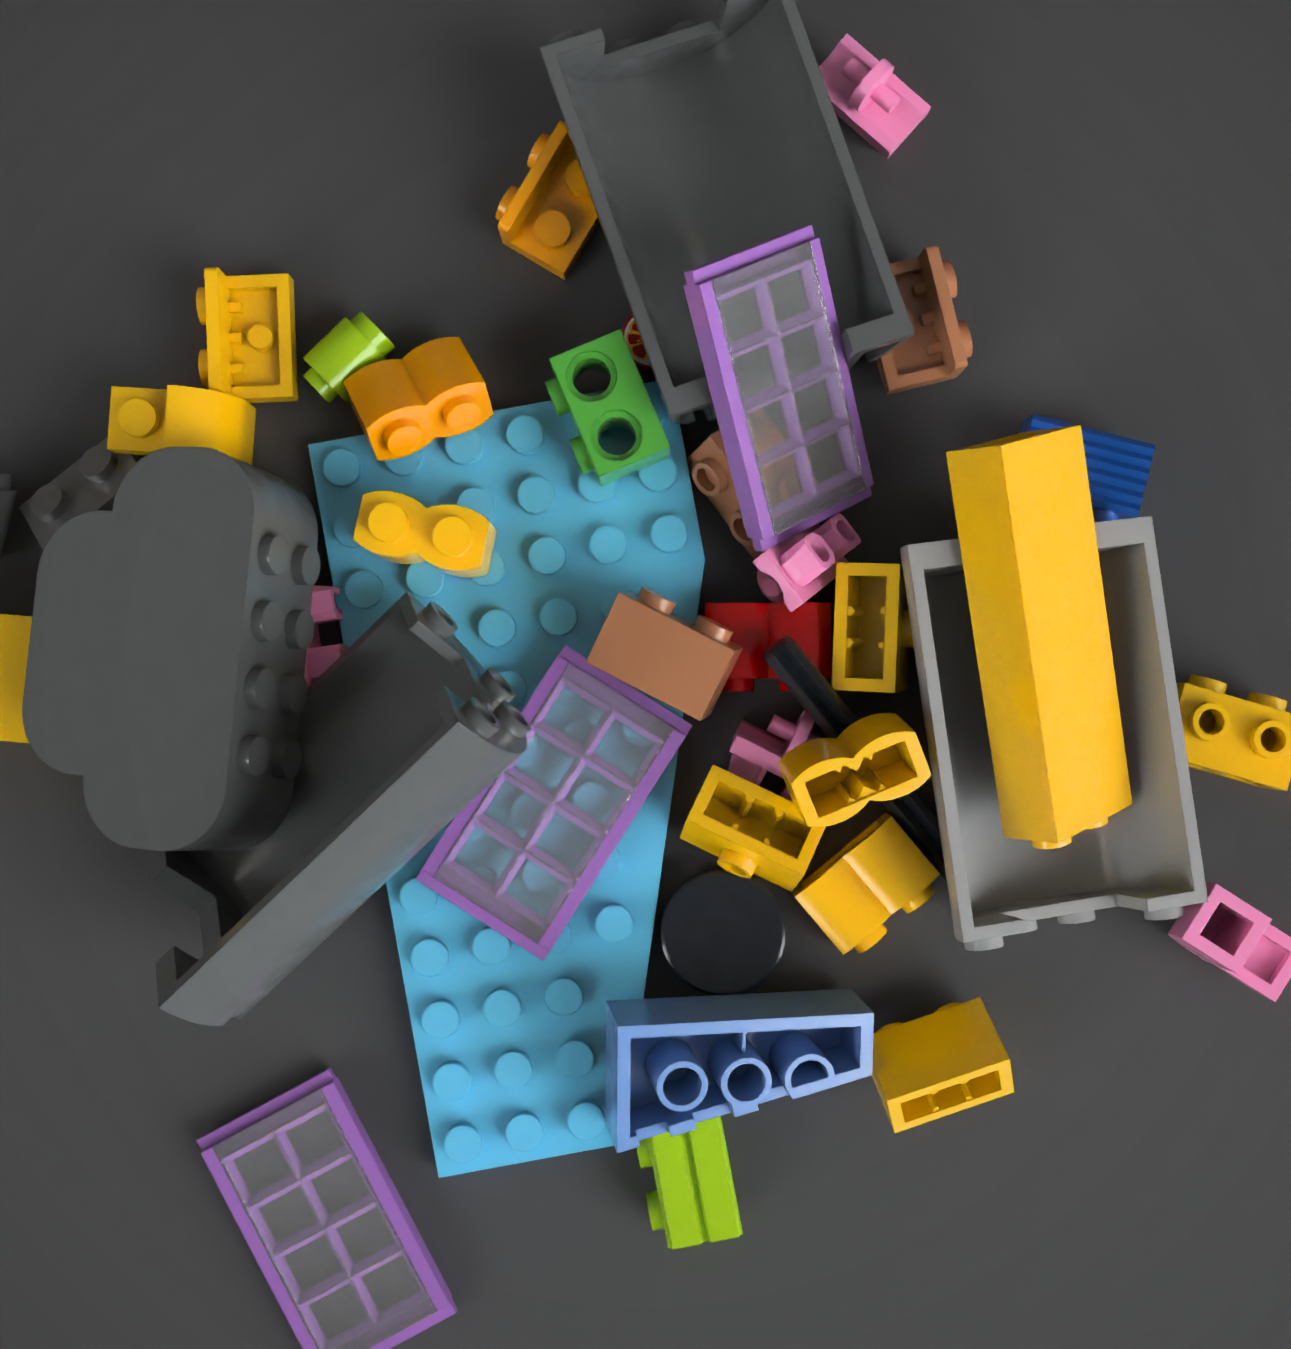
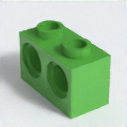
(621, 404)

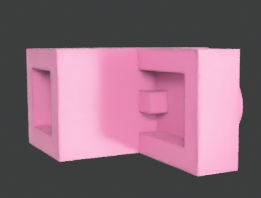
(1236, 941)

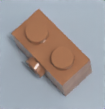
(664, 652)

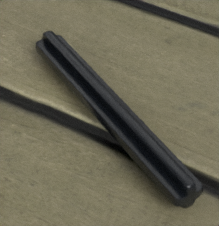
(833, 718)

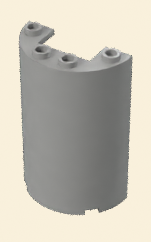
(1146, 852)

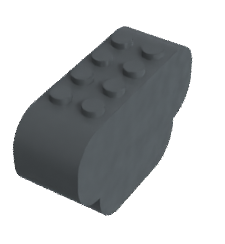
(177, 652)

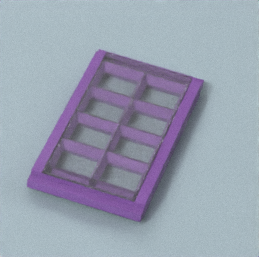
(780, 384)
(558, 811)
(326, 1220)

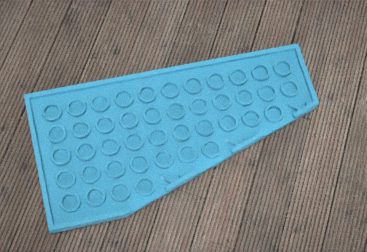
(500, 1036)

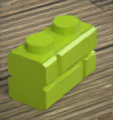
(693, 1185)

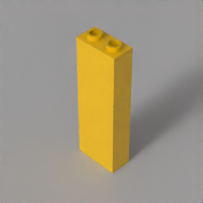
(1041, 633)

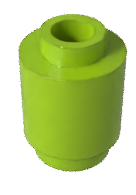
(343, 352)

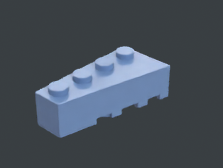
(726, 1054)

